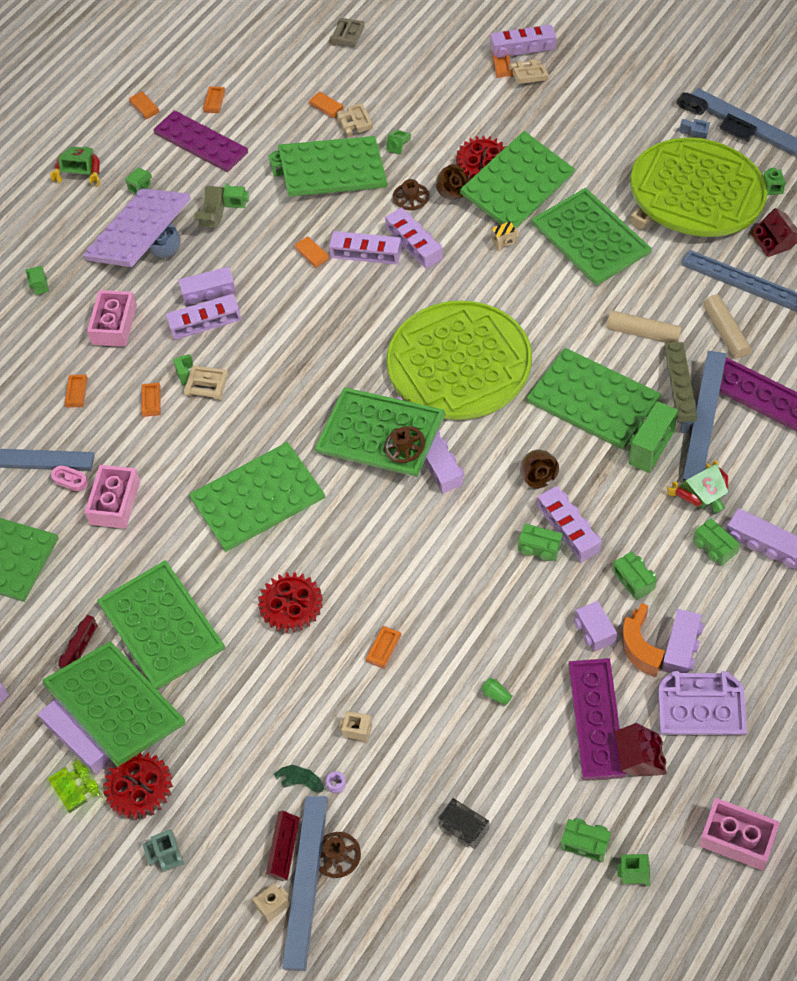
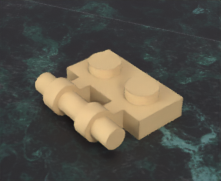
(528, 71)
(359, 117)

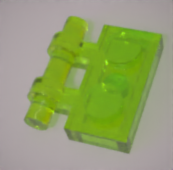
(67, 788)

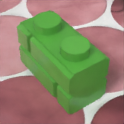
(540, 542)
(716, 542)
(634, 575)
(585, 839)

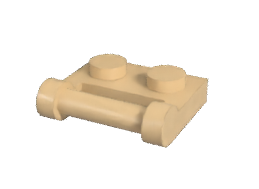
(206, 377)

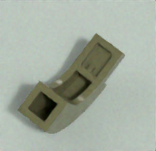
(212, 208)

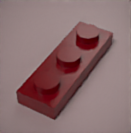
(79, 642)
(282, 845)

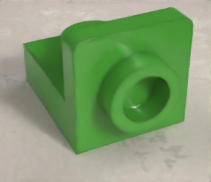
(396, 140)
(182, 367)

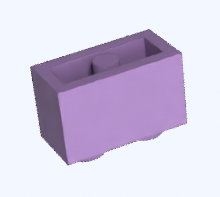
(595, 626)

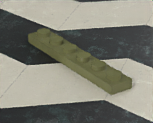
(680, 382)

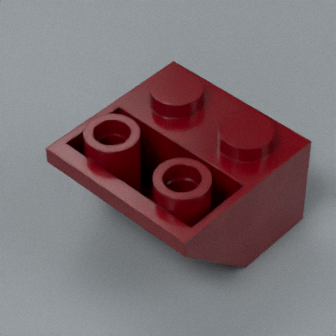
(775, 233)
(640, 751)

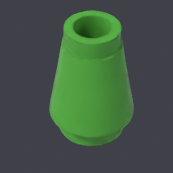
(494, 690)

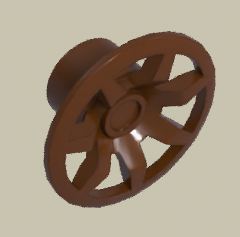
(410, 192)
(403, 442)
(336, 852)

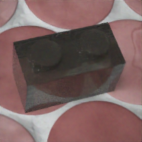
(463, 824)

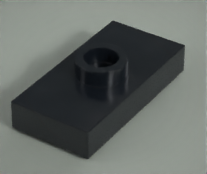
(738, 127)

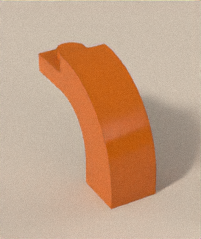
(639, 652)

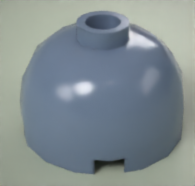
(167, 243)

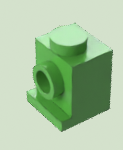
(275, 162)
(774, 177)
(138, 180)
(235, 196)
(37, 280)
(634, 869)

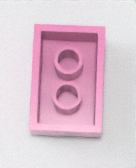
(112, 318)
(112, 496)
(739, 834)

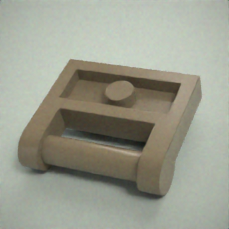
(351, 33)

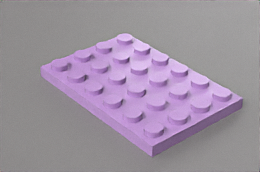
(136, 227)

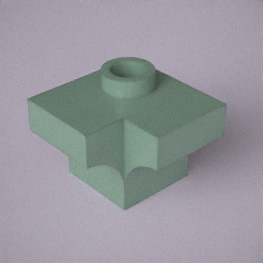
(163, 849)

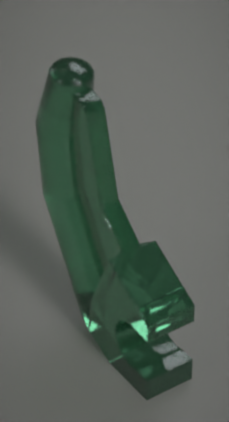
(299, 775)

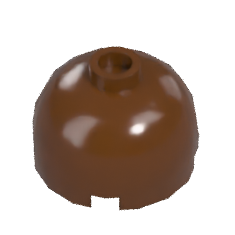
(450, 181)
(539, 468)

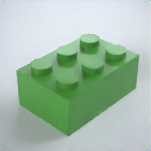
(652, 436)

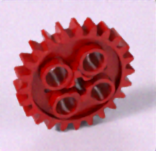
(472, 154)
(290, 602)
(127, 801)

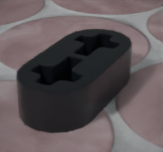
(692, 103)

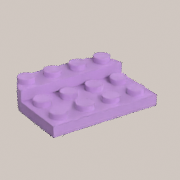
(701, 704)

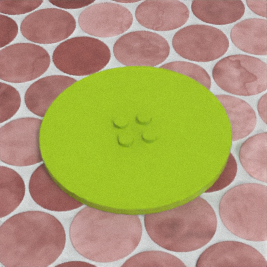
(698, 187)
(460, 359)

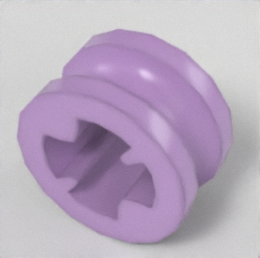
(332, 777)

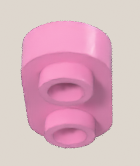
(71, 478)

